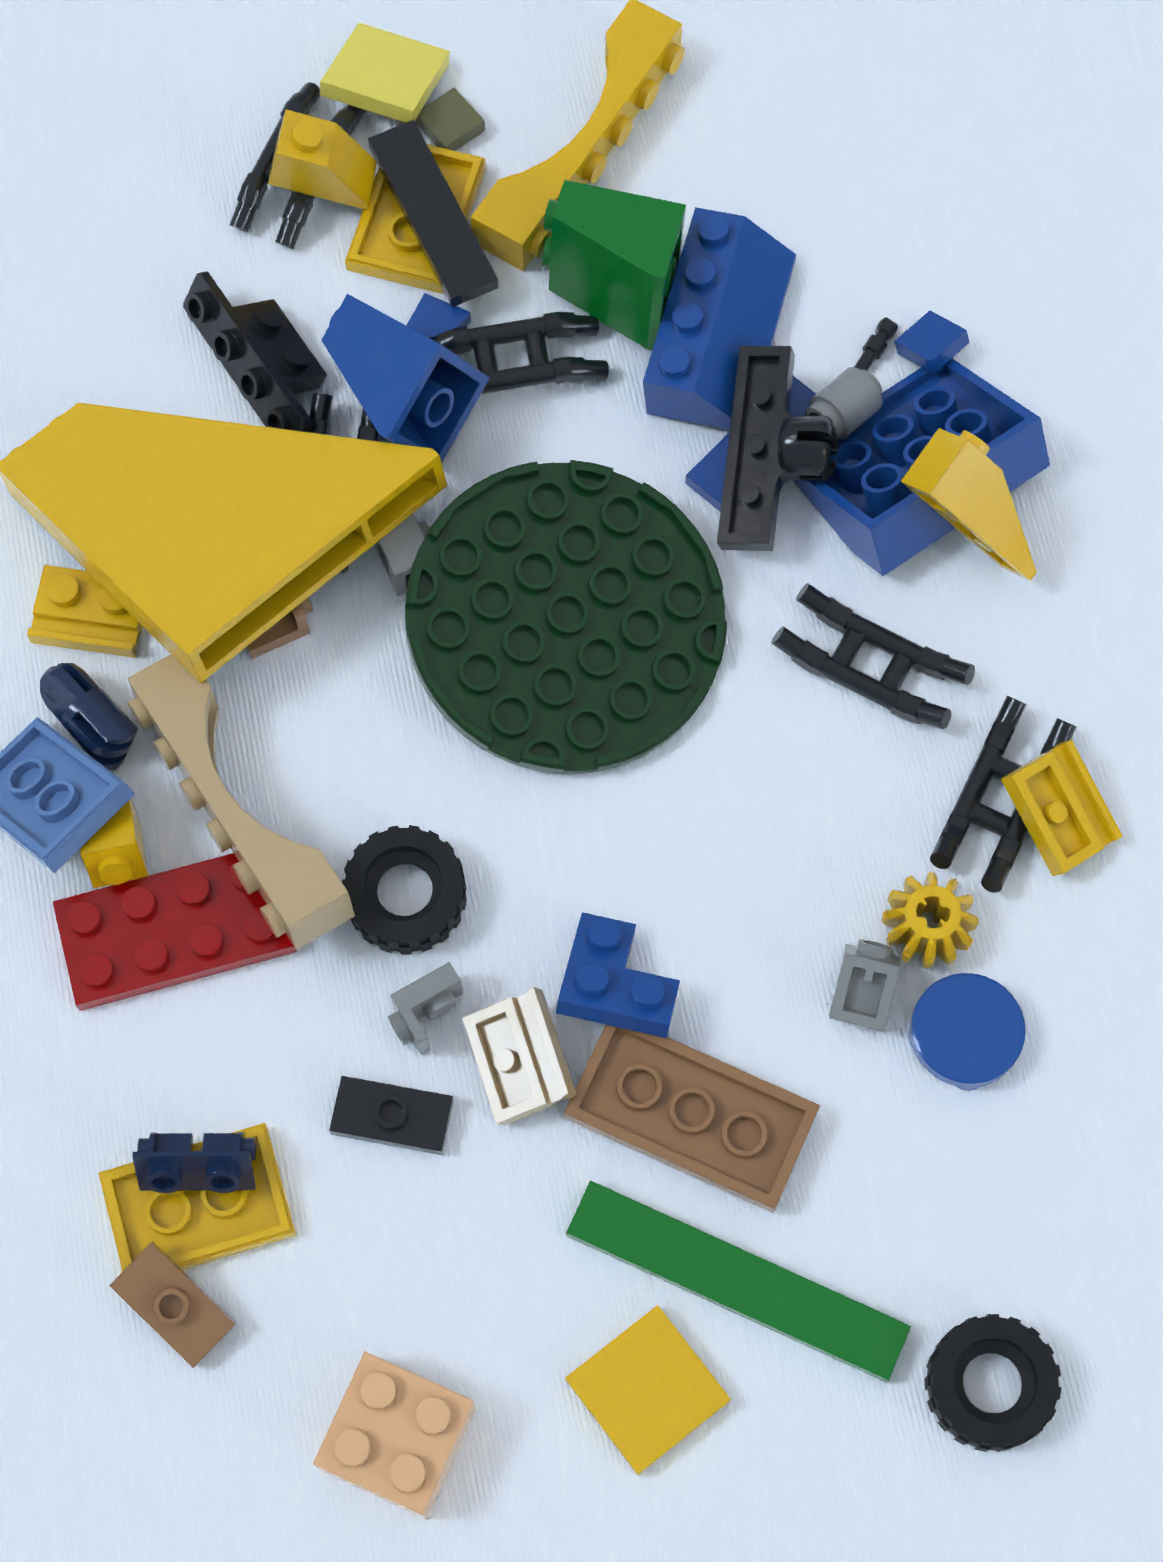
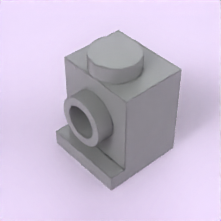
(399, 551)

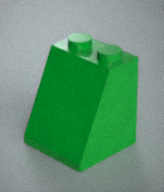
(614, 255)

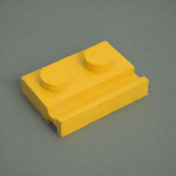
(81, 615)
(1061, 807)

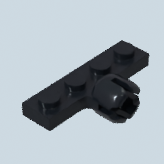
(767, 448)

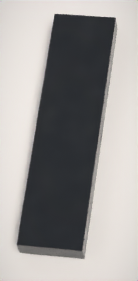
(433, 213)

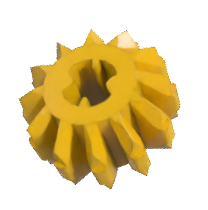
(912, 928)

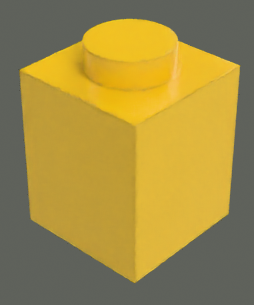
(116, 850)

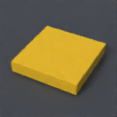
(647, 1390)

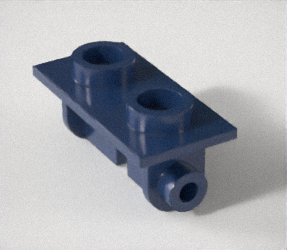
(169, 1165)

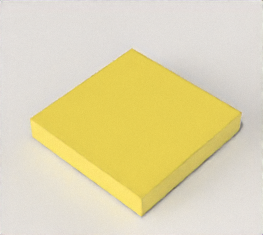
(384, 73)

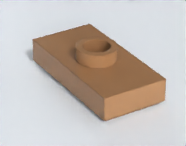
(172, 1304)

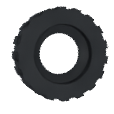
(414, 848)
(1037, 1372)

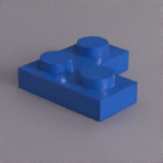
(604, 990)

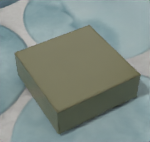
(450, 121)

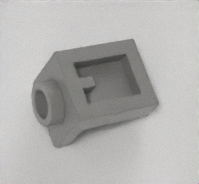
(865, 985)
(428, 996)

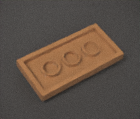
(693, 1113)

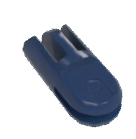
(88, 714)

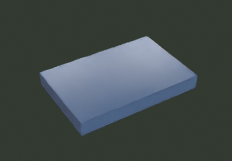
(54, 794)

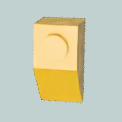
(321, 161)

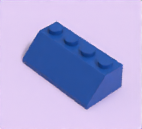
(720, 299)

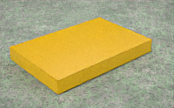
(383, 238)
(199, 1224)

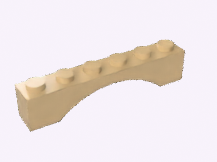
(292, 878)

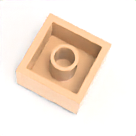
(395, 1435)

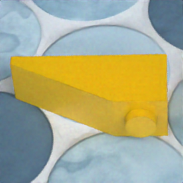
(971, 496)

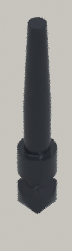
(877, 343)

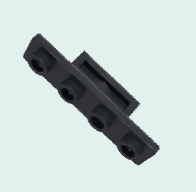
(258, 352)

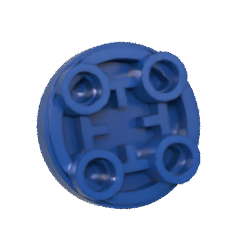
(967, 1030)

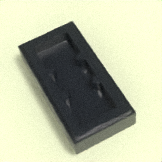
(391, 1115)

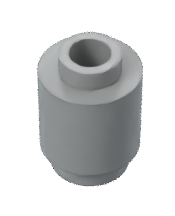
(848, 400)

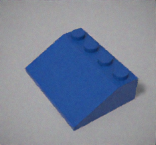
(865, 494)

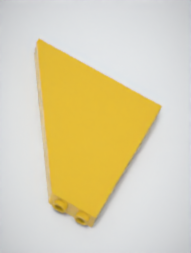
(209, 520)

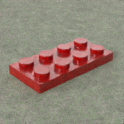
(163, 932)

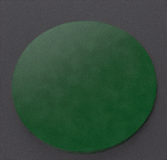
(565, 617)

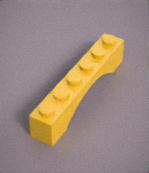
(638, 55)

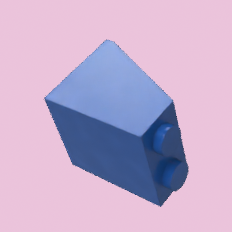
(402, 378)

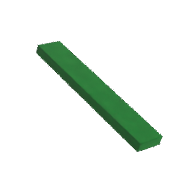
(739, 1281)

